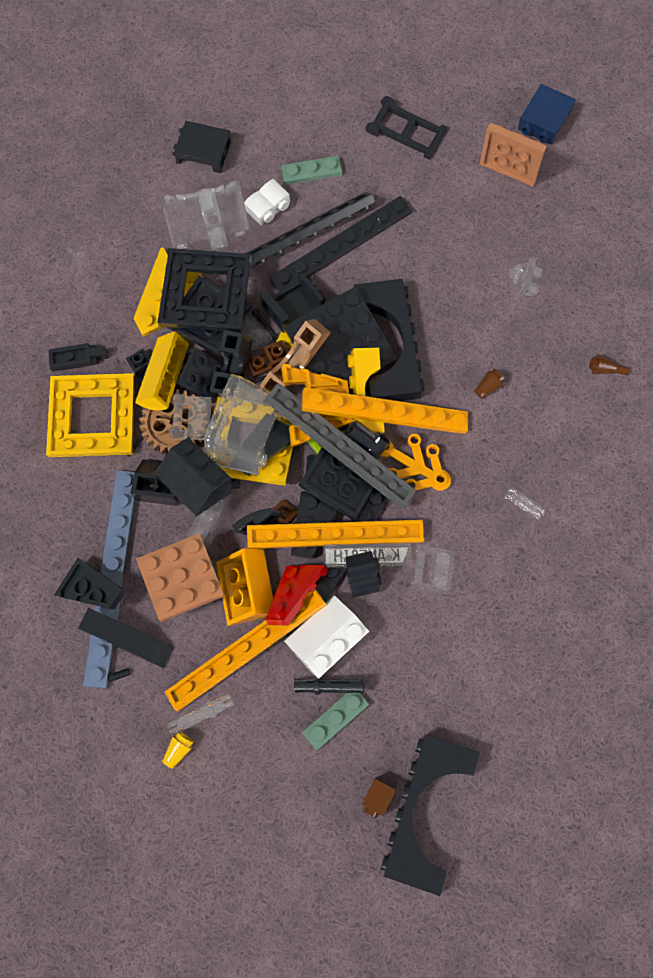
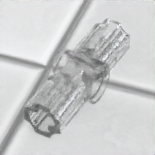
(209, 208)

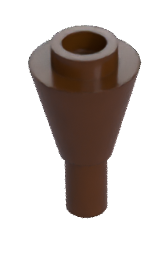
(602, 365)

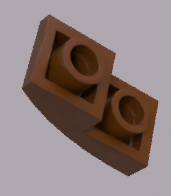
(268, 359)

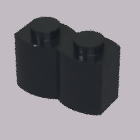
(362, 574)

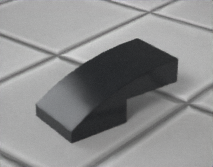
(259, 517)

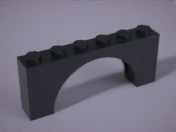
(403, 379)
(405, 860)

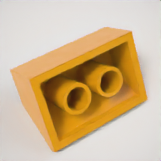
(245, 586)

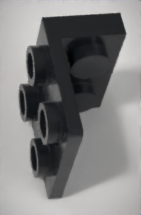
(197, 373)

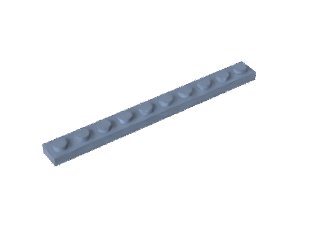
(113, 567)

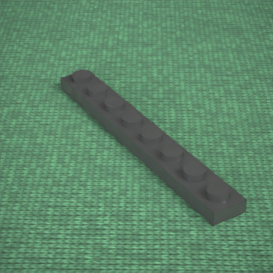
(340, 446)

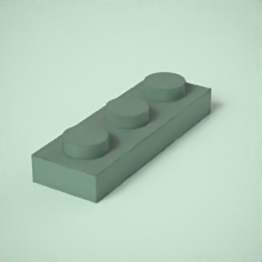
(311, 170)
(335, 719)

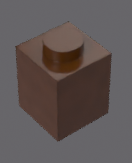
(378, 798)

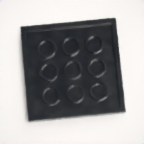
(350, 328)

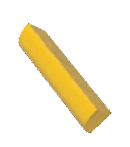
(162, 372)

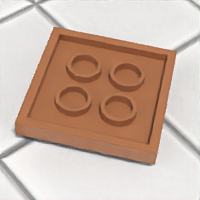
(512, 154)
(179, 577)

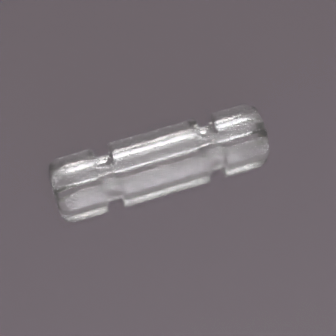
(524, 503)

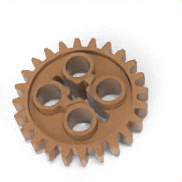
(151, 423)

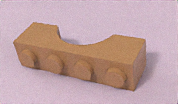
(305, 346)

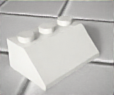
(326, 636)

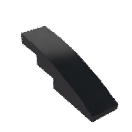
(125, 638)

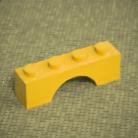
(364, 363)

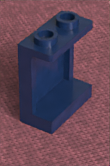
(546, 114)

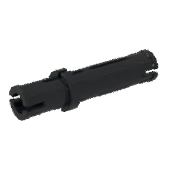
(328, 686)

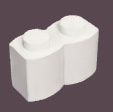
(267, 202)

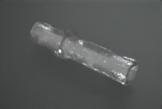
(200, 714)

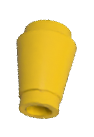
(177, 749)

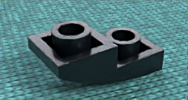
(139, 363)

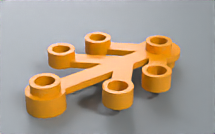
(418, 467)

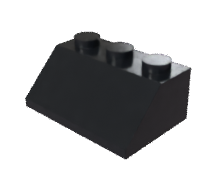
(193, 477)

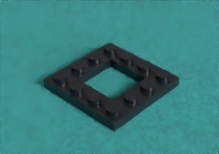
(179, 263)

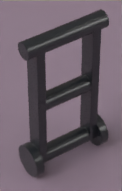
(389, 104)

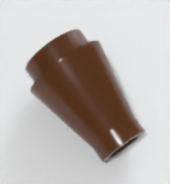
(492, 381)

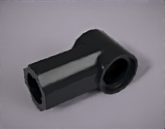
(370, 441)

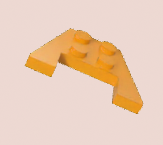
(296, 376)

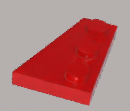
(292, 589)

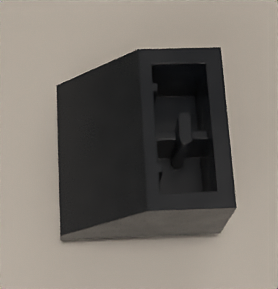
(148, 487)

